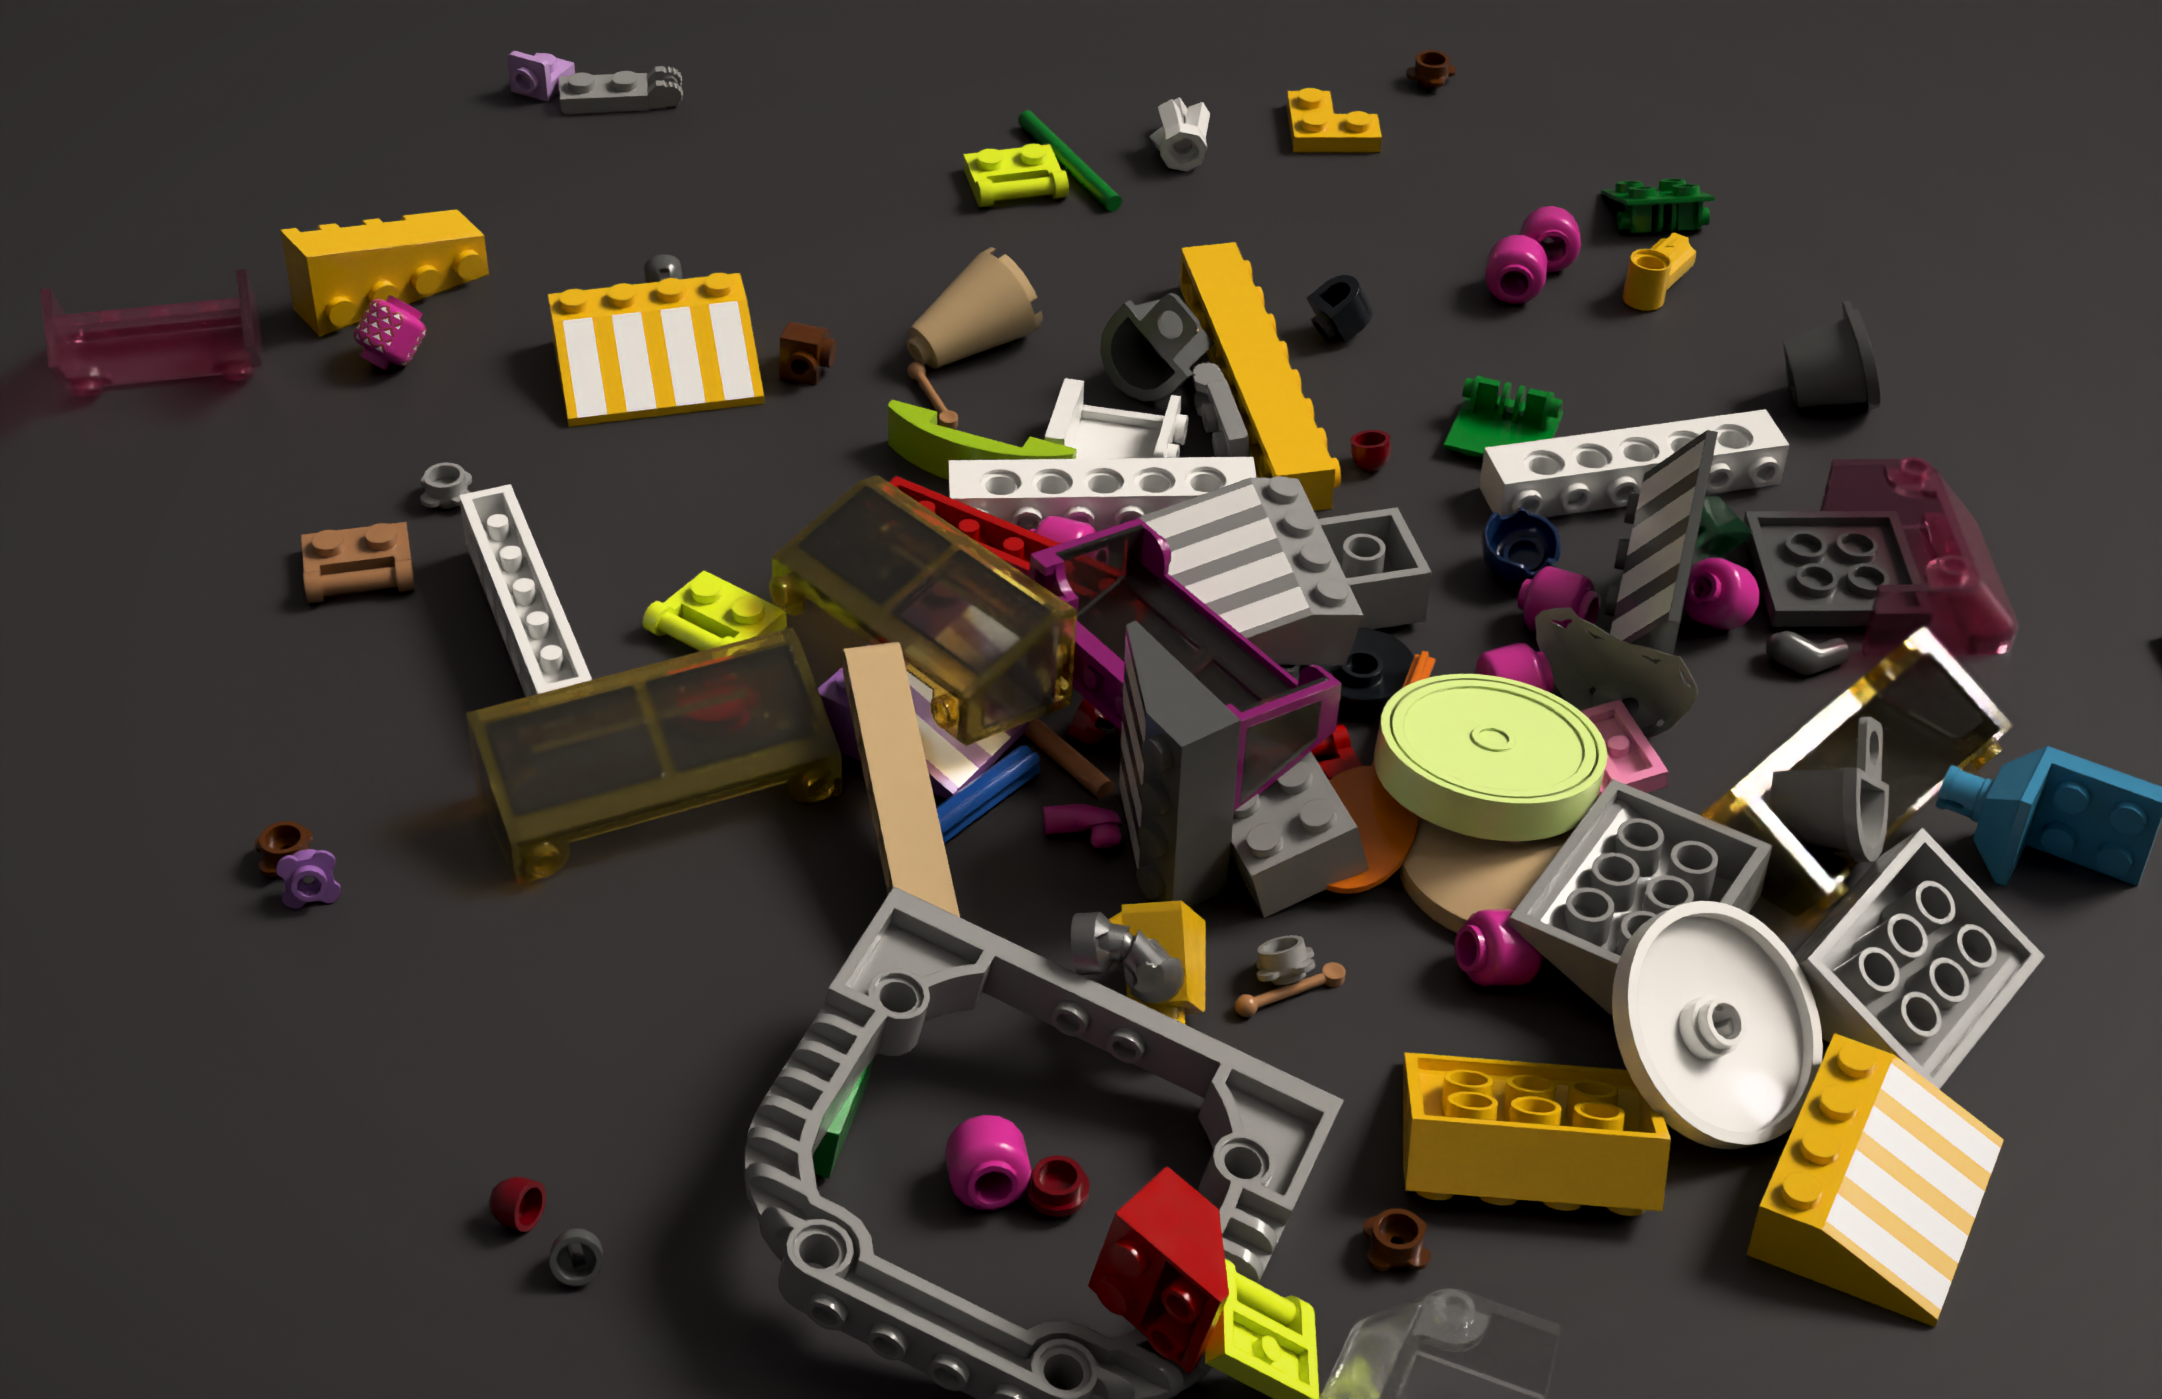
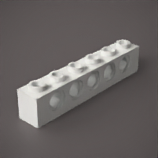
(1605, 466)
(1088, 489)
(520, 592)

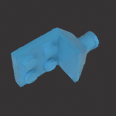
(2061, 809)

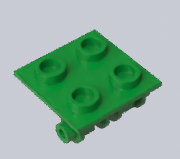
(1645, 206)
(1497, 421)

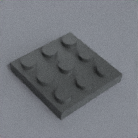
(1827, 564)

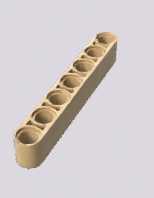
(897, 774)

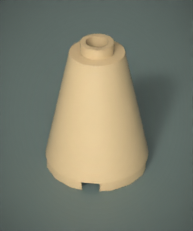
(975, 313)

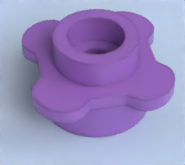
(308, 863)

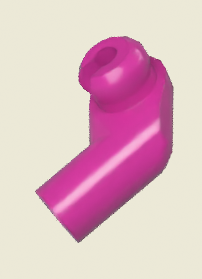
(1083, 818)

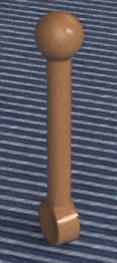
(946, 417)
(1332, 975)

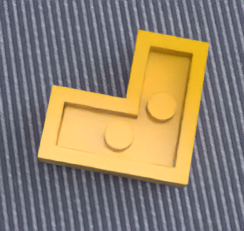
(1320, 130)

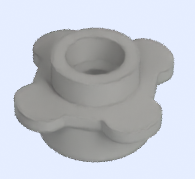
(444, 484)
(1284, 960)

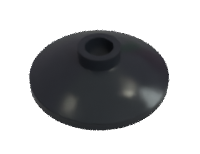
(1373, 669)

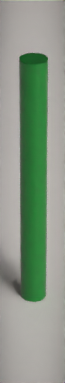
(1071, 161)

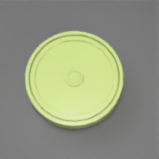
(1489, 757)

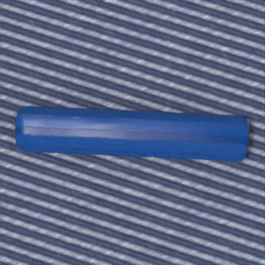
(987, 790)

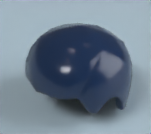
(1519, 545)

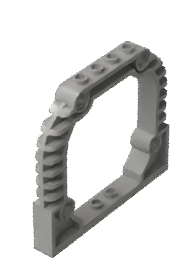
(930, 964)

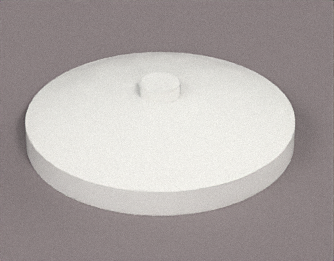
(1716, 1024)

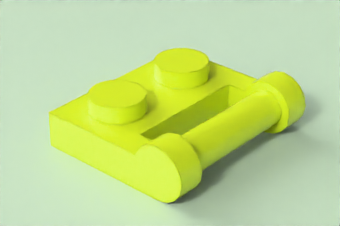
(1015, 174)
(713, 614)
(1265, 1340)

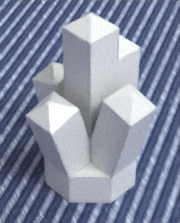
(1184, 134)

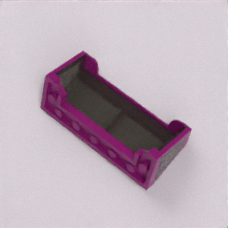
(1125, 579)

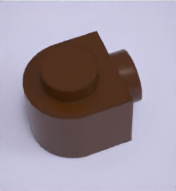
(805, 352)

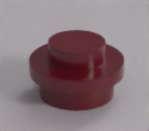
(1058, 1186)

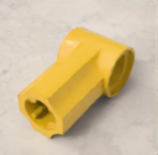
(1656, 270)

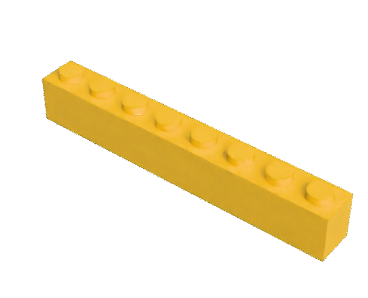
(1258, 370)

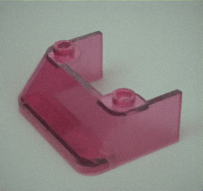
(154, 341)
(1962, 590)

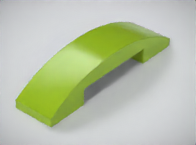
(929, 446)

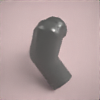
(1804, 656)

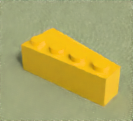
(343, 269)

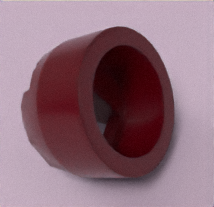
(1371, 449)
(1086, 725)
(518, 1203)

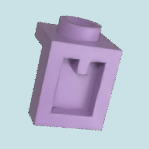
(537, 74)

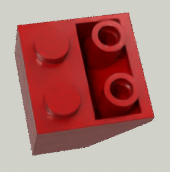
(1165, 1268)

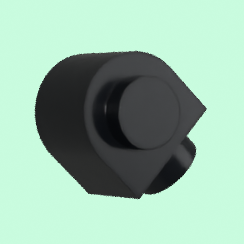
(1340, 308)

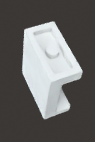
(1114, 432)

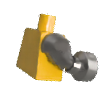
(1158, 947)

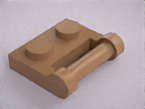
(357, 560)

